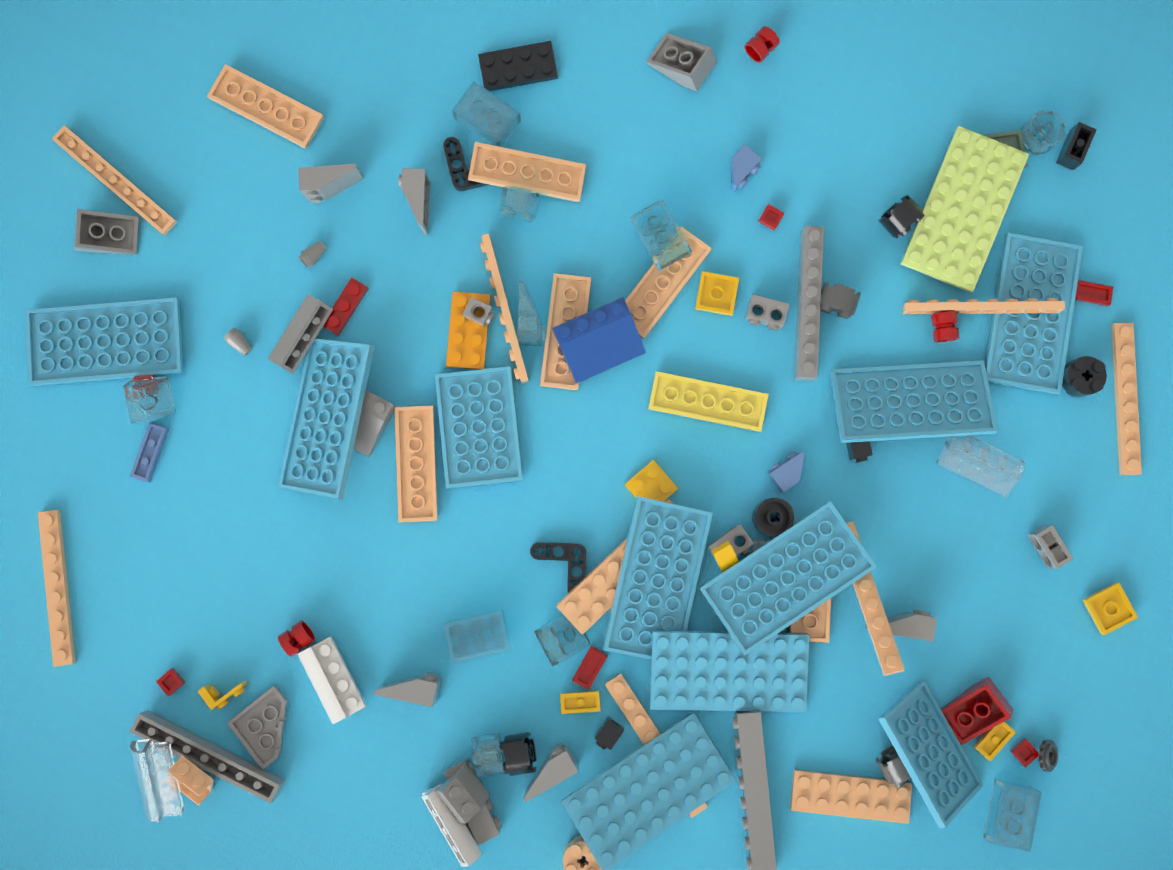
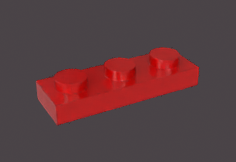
(345, 306)

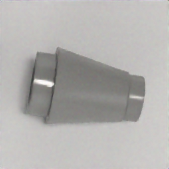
(312, 254)
(238, 341)

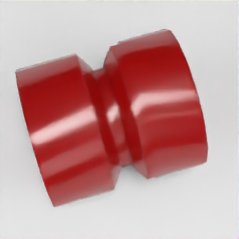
(763, 43)
(945, 326)
(301, 633)

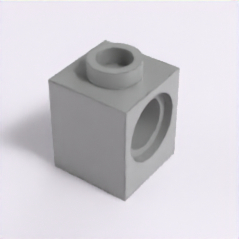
(472, 306)

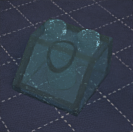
(148, 399)
(561, 640)

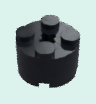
(901, 216)
(1093, 377)
(783, 513)
(518, 754)

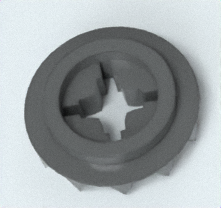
(1048, 755)

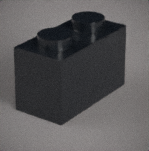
(1076, 146)

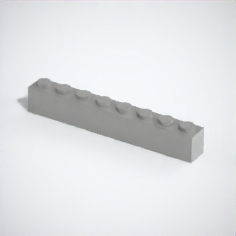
(809, 303)
(209, 756)
(755, 790)

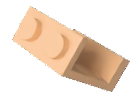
(191, 780)

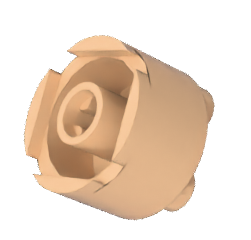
(573, 853)

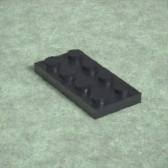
(518, 66)

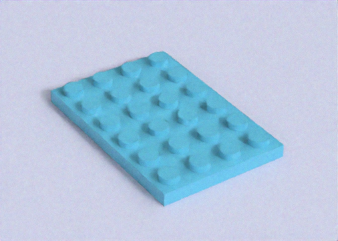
(478, 427)
(931, 753)

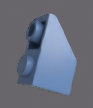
(742, 165)
(788, 473)

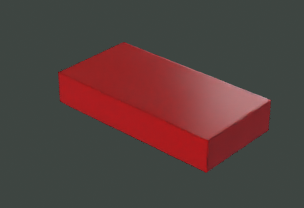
(1094, 293)
(589, 667)

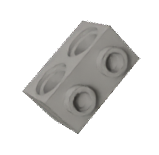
(767, 307)
(730, 536)
(1050, 546)

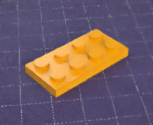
(466, 339)

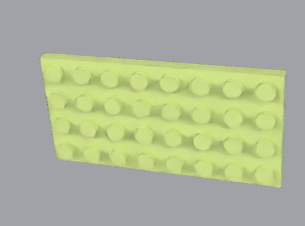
(964, 209)

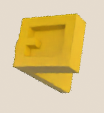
(211, 695)

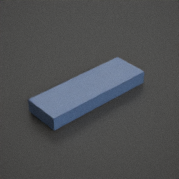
(149, 452)

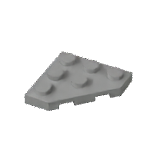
(262, 726)

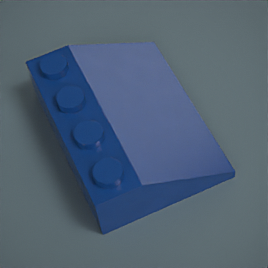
(599, 340)

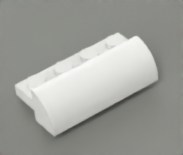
(332, 680)
(455, 833)

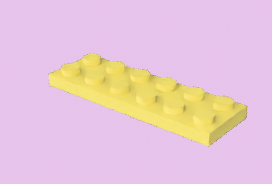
(708, 401)

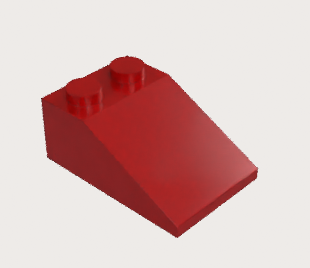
(977, 711)

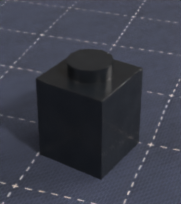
(859, 451)
(608, 734)

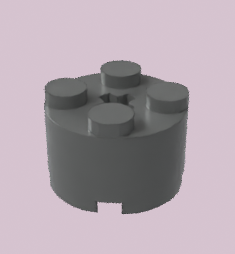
(839, 300)
(892, 767)

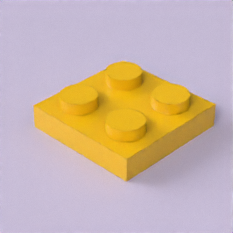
(717, 293)
(651, 483)
(1110, 608)

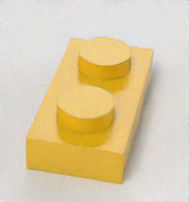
(580, 702)
(994, 740)

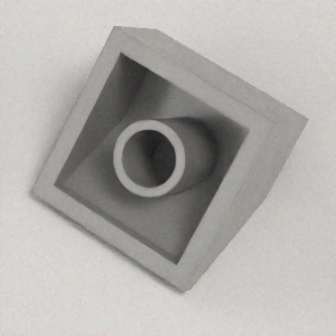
(463, 794)

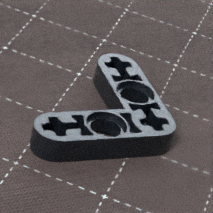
(467, 185)
(567, 556)

